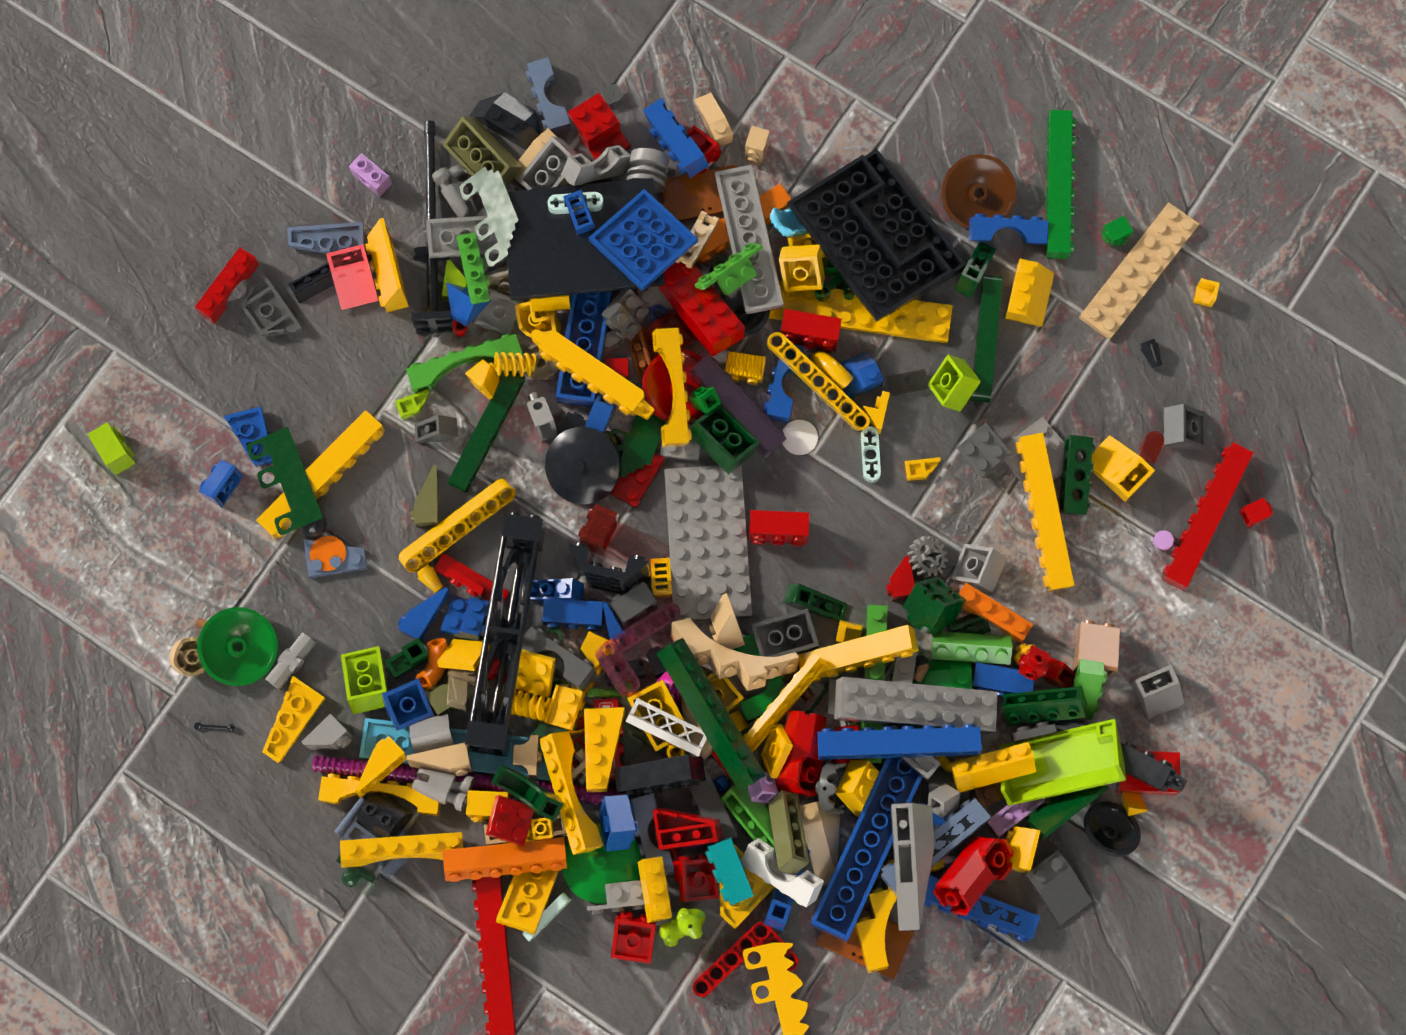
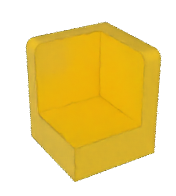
(1206, 292)
(848, 631)

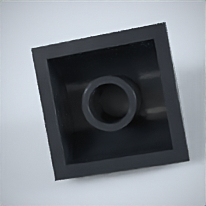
(383, 816)

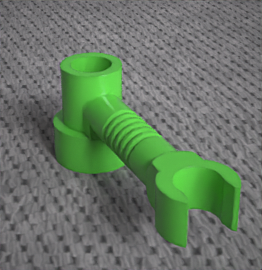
(608, 692)

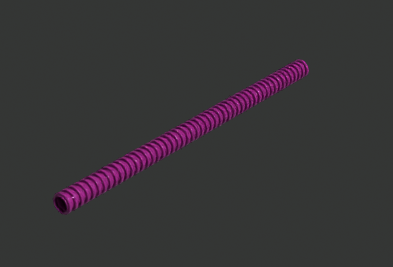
(410, 774)

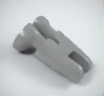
(450, 186)
(440, 786)

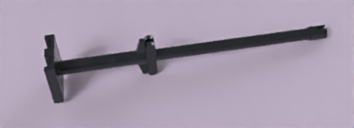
(433, 320)

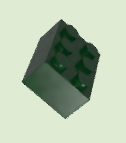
(724, 438)

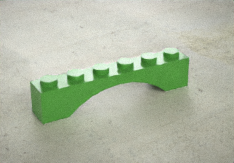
(428, 374)

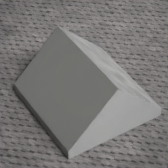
(431, 734)

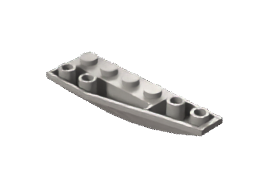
(912, 859)

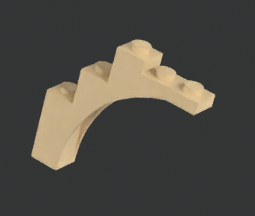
(726, 662)

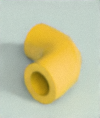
(832, 369)

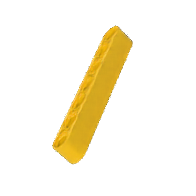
(808, 378)
(448, 526)

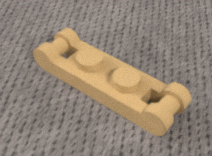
(703, 234)

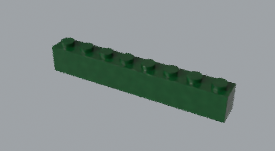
(711, 714)

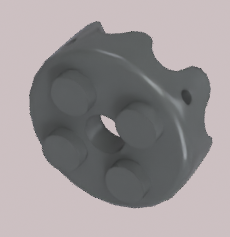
(827, 787)

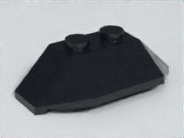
(509, 119)

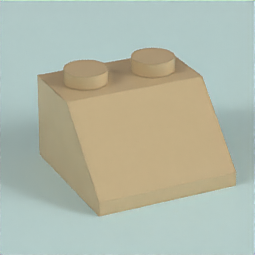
(725, 626)

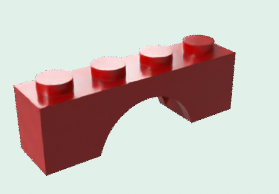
(215, 298)

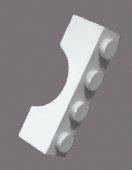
(761, 860)

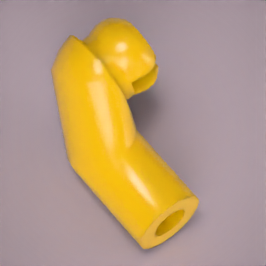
(945, 762)

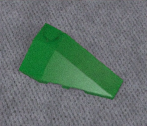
(946, 674)

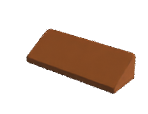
(641, 352)

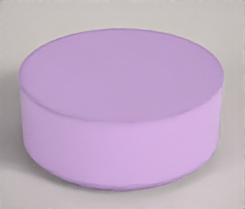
(1163, 540)

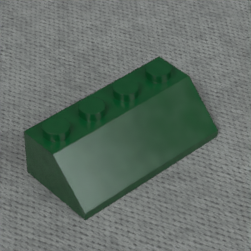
(1061, 809)

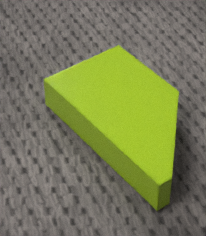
(412, 404)

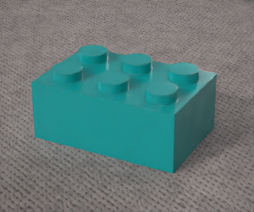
(729, 871)

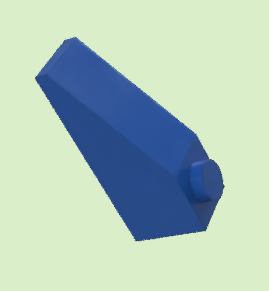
(421, 617)

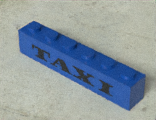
(992, 913)

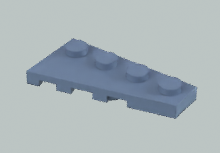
(326, 237)

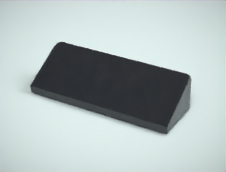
(312, 283)

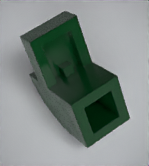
(410, 658)

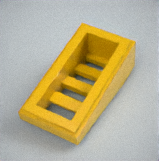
(661, 592)

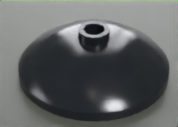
(752, 322)
(1112, 829)

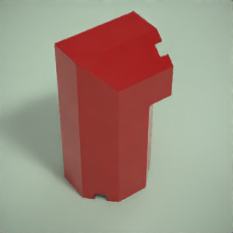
(802, 765)
(973, 872)

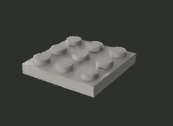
(1054, 448)

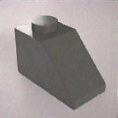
(436, 429)

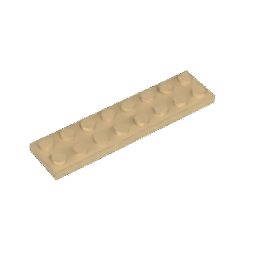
(1139, 271)

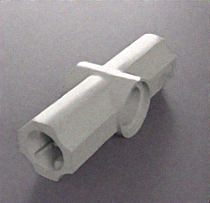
(290, 661)

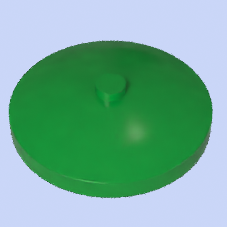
(237, 646)
(591, 870)

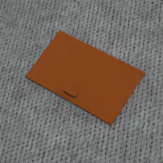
(689, 196)
(895, 945)

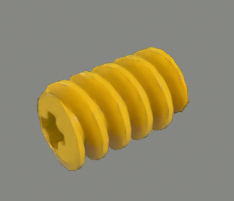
(514, 363)
(530, 707)

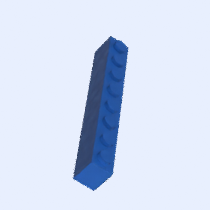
(899, 742)

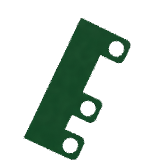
(291, 474)

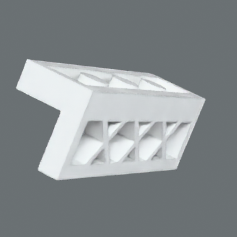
(662, 733)

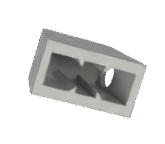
(541, 416)

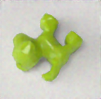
(685, 924)

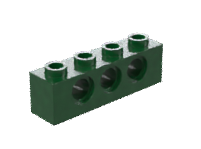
(1069, 483)

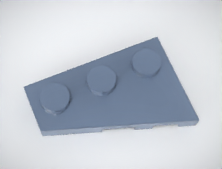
(354, 561)

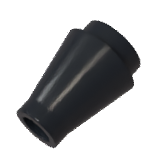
(1151, 352)

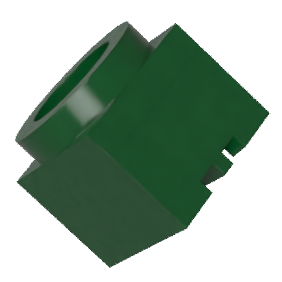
(933, 605)

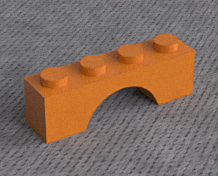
(989, 609)

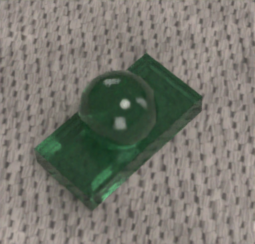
(352, 875)

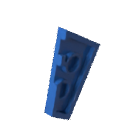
(248, 427)

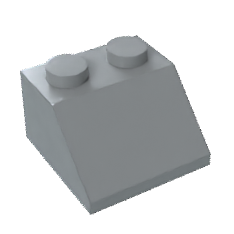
(979, 567)
(328, 735)

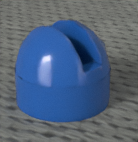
(721, 783)

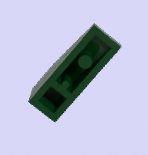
(975, 269)
(820, 604)

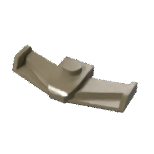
(458, 686)

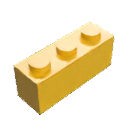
(654, 889)

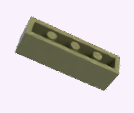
(788, 832)

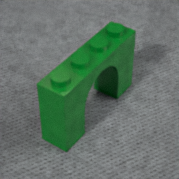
(755, 707)

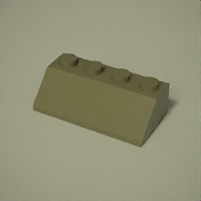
(477, 148)

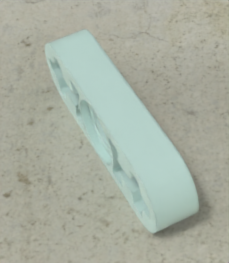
(561, 209)
(876, 468)
(549, 914)

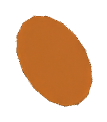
(325, 549)

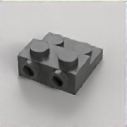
(625, 314)

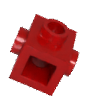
(1033, 663)

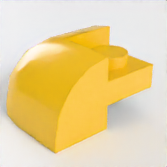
(543, 321)

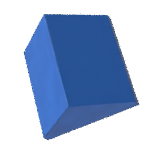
(407, 704)

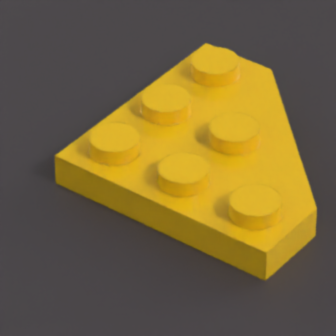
(736, 913)

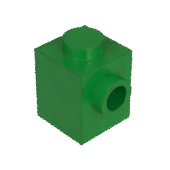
(1117, 232)

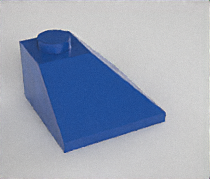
(865, 375)

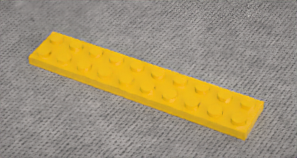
(915, 320)

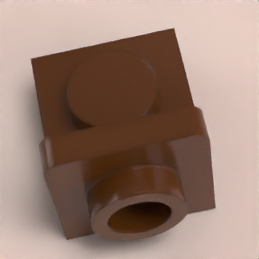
(987, 795)

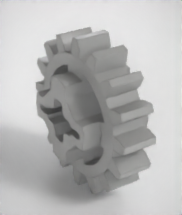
(928, 557)

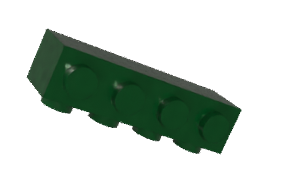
(1044, 705)

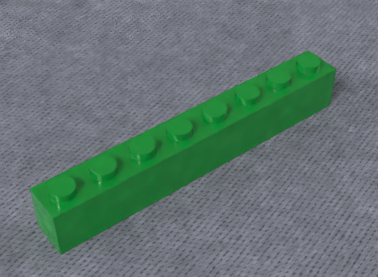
(1059, 184)

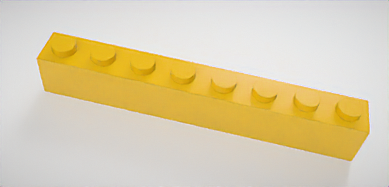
(328, 467)
(1045, 512)

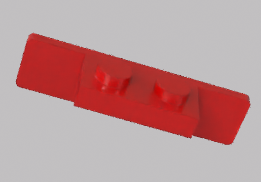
(465, 577)

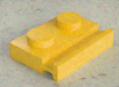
(564, 707)

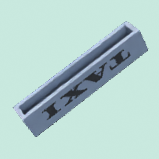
(948, 836)

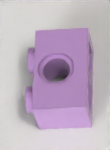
(370, 175)

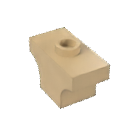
(528, 756)

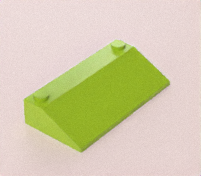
(1068, 763)

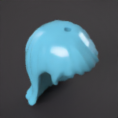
(787, 223)

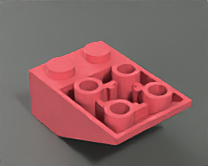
(352, 277)

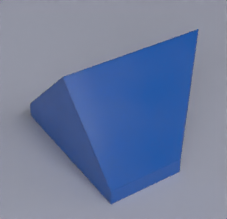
(461, 306)

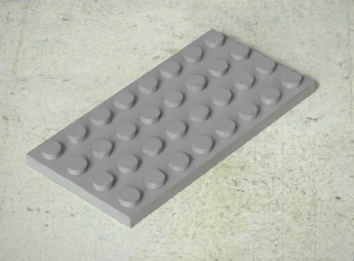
(707, 540)

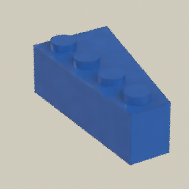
(674, 139)

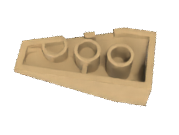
(822, 839)

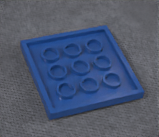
(643, 239)

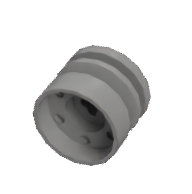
(649, 164)

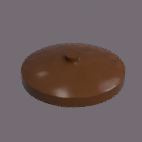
(977, 187)

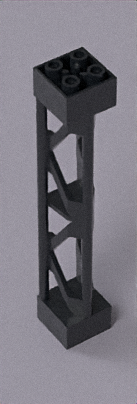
(522, 536)

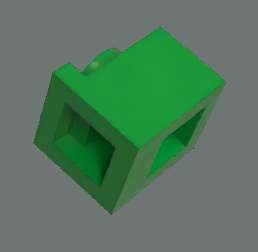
(703, 395)

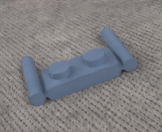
(351, 830)

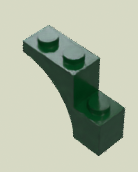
(528, 791)

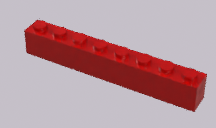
(1209, 513)
(495, 957)

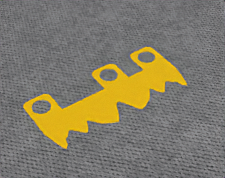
(780, 986)

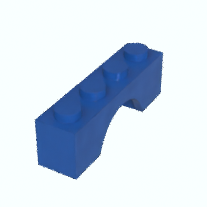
(1032, 231)
(780, 405)
(780, 907)

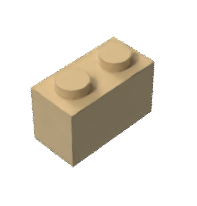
(757, 145)

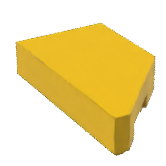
(920, 468)

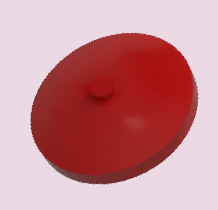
(658, 386)

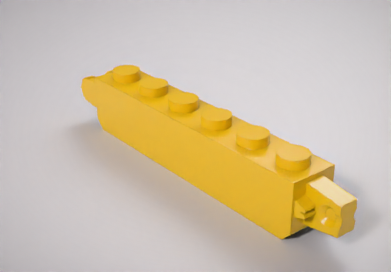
(592, 372)

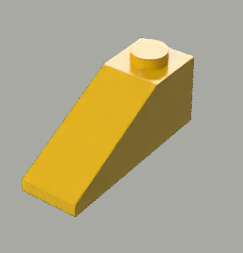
(383, 760)

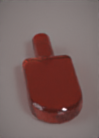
(1151, 446)

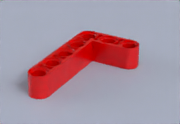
(736, 950)

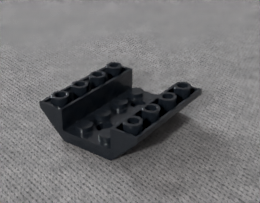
(608, 579)

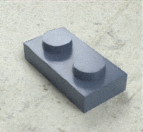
(392, 866)

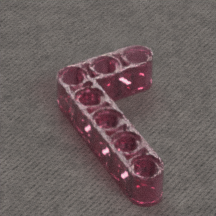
(632, 639)

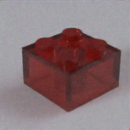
(598, 529)

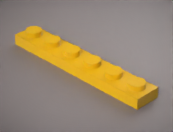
(785, 700)

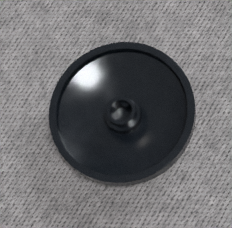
(583, 465)

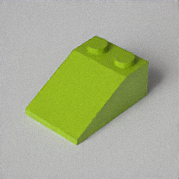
(364, 679)

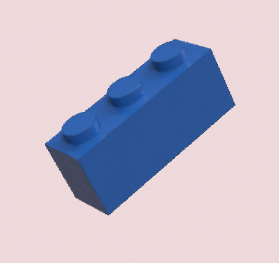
(573, 614)
(1000, 680)

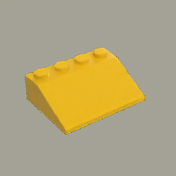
(386, 268)

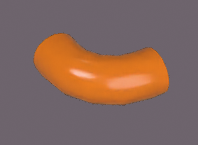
(432, 673)

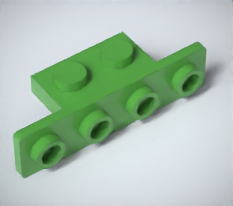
(473, 268)
(733, 272)

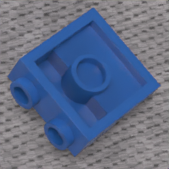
(465, 618)

